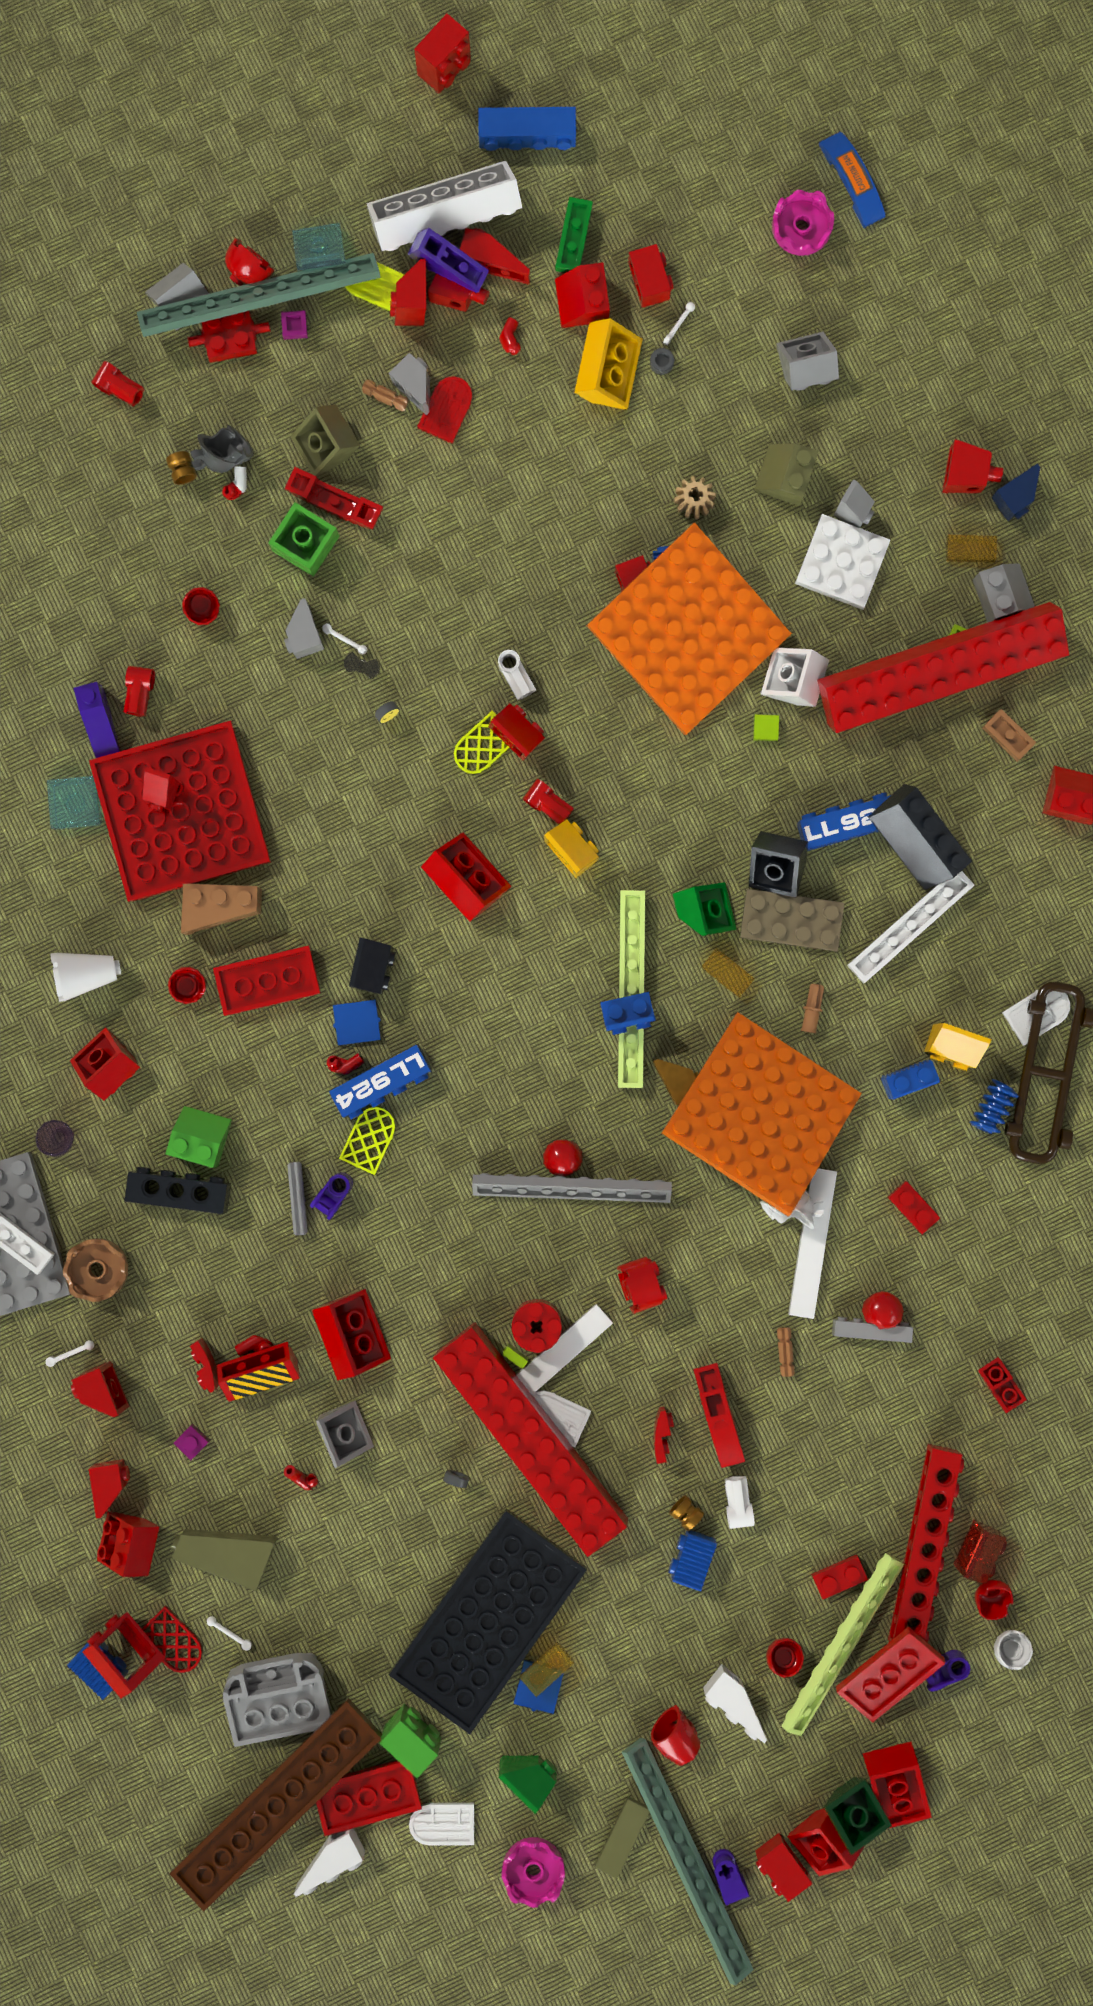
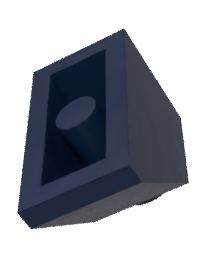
(1018, 494)

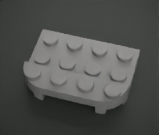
(275, 1698)

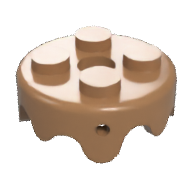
(81, 1279)

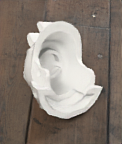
(802, 1211)

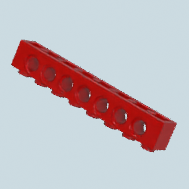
(935, 1460)

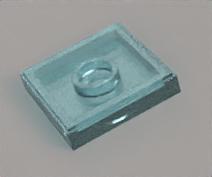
(318, 246)
(73, 803)

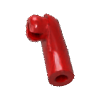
(507, 337)
(344, 1066)
(252, 1343)
(301, 1479)

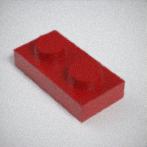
(913, 1207)
(839, 1576)

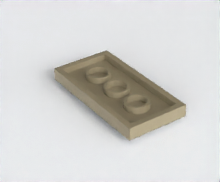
(791, 920)

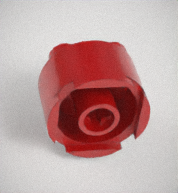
(641, 1284)
(536, 1340)

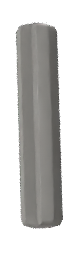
(297, 1198)

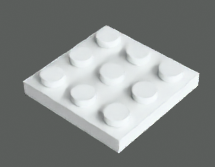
(842, 561)

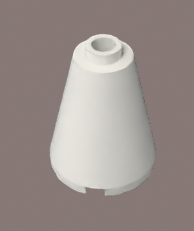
(82, 973)

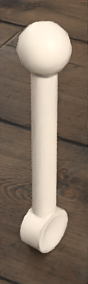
(690, 306)
(327, 629)
(51, 1361)
(245, 1644)

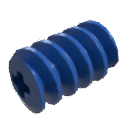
(994, 1108)

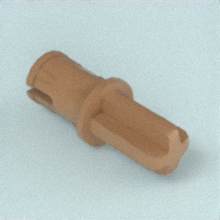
(812, 1008)

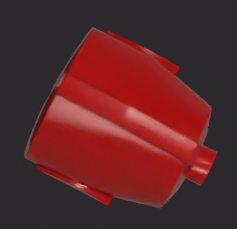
(675, 1741)

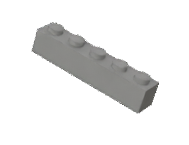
(861, 1329)

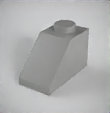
(413, 381)
(855, 506)
(302, 632)

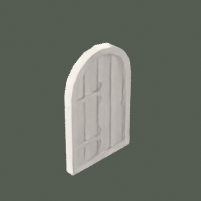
(1020, 1021)
(565, 1414)
(443, 1824)

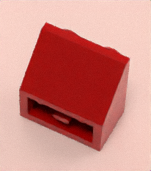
(127, 1544)

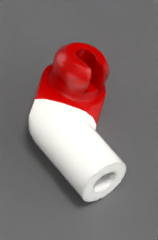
(238, 485)

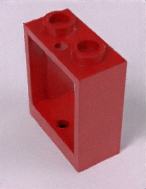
(138, 1640)

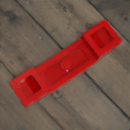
(333, 500)

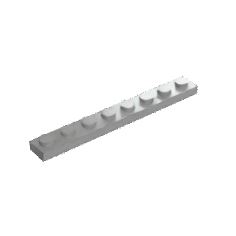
(571, 1188)

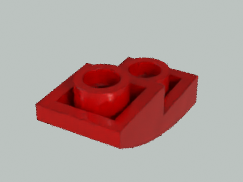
(208, 1374)
(1001, 1385)
(661, 1429)

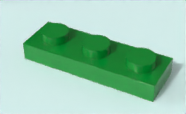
(573, 234)

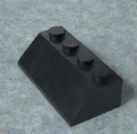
(919, 837)

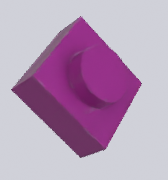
(294, 325)
(191, 1441)

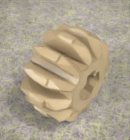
(702, 492)

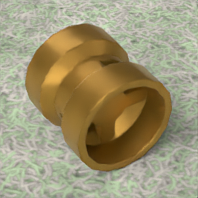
(181, 467)
(686, 1513)

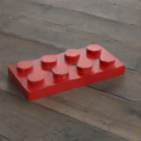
(266, 980)
(890, 1674)
(369, 1797)

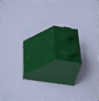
(856, 1814)

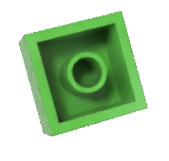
(304, 539)
(411, 1740)

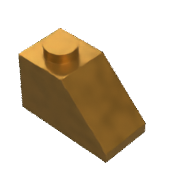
(675, 1078)

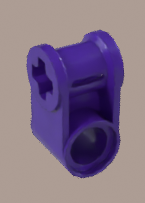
(330, 1198)
(947, 1675)
(729, 1878)

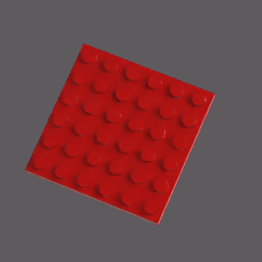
(210, 824)

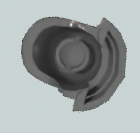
(221, 451)

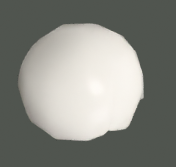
(1013, 1649)

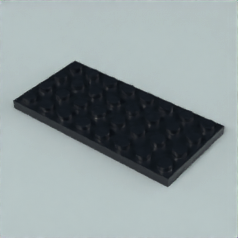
(488, 1621)

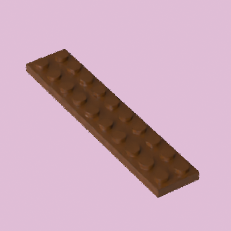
(276, 1804)

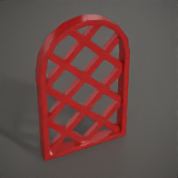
(177, 1621)

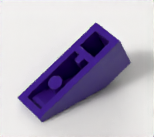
(447, 260)
(97, 718)

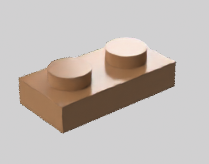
(1009, 735)

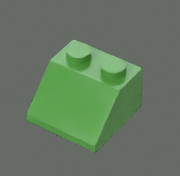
(199, 1137)

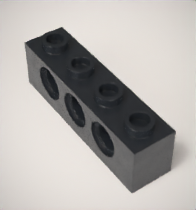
(138, 1191)

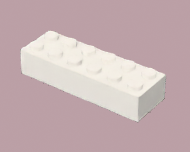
(445, 205)

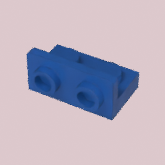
(628, 1012)

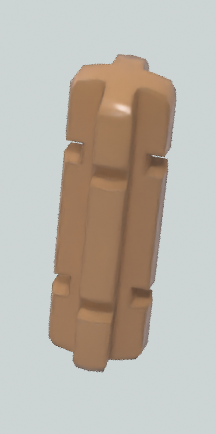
(385, 395)
(785, 1351)

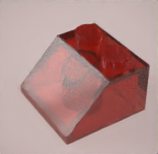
(980, 1552)

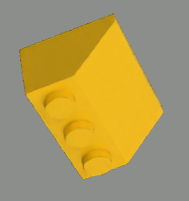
(608, 364)

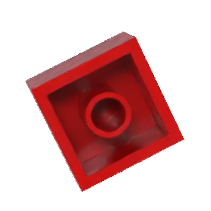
(443, 53)

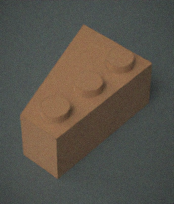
(213, 905)

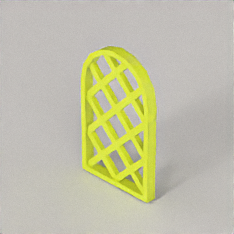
(478, 749)
(388, 1139)

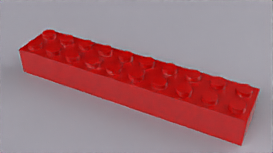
(943, 667)
(531, 1439)

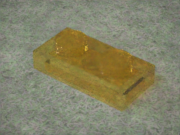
(546, 1669)

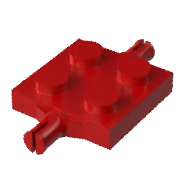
(229, 336)

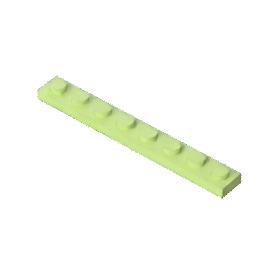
(631, 983)
(842, 1645)

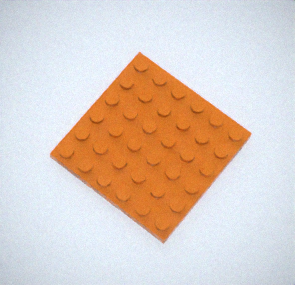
(689, 629)
(762, 1114)

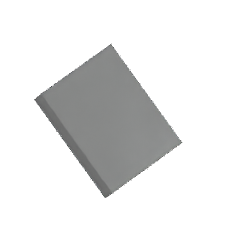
(176, 286)
(344, 1433)

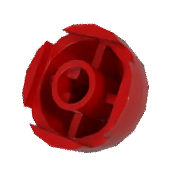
(246, 264)

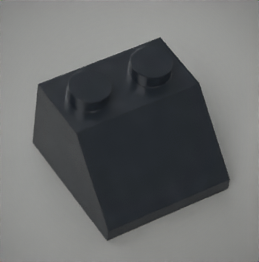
(777, 863)
(372, 966)

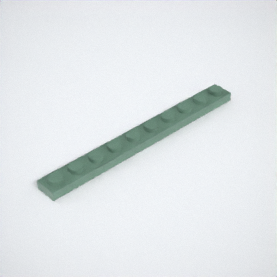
(257, 295)
(687, 1861)

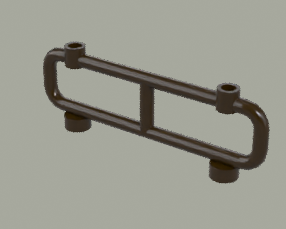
(1059, 1137)

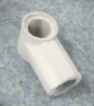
(516, 676)
(739, 1507)

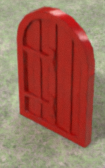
(448, 409)

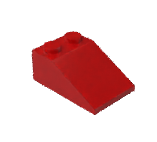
(898, 1783)

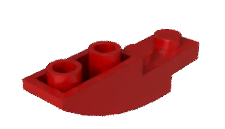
(719, 1415)

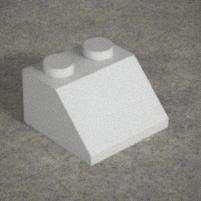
(794, 676)

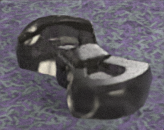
(369, 668)

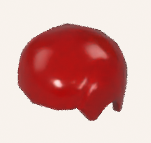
(200, 606)
(187, 985)
(562, 1157)
(883, 1310)
(993, 1599)
(785, 1657)

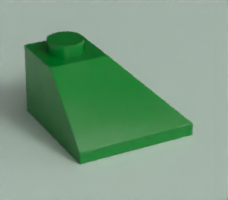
(705, 908)
(528, 1778)

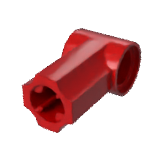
(112, 381)
(139, 684)
(543, 799)

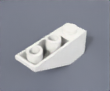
(729, 1693)
(336, 1855)

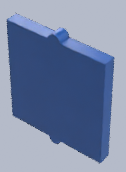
(356, 1022)
(545, 1701)

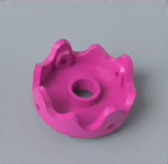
(806, 207)
(533, 1888)

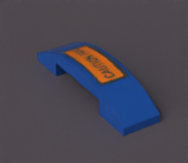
(855, 177)

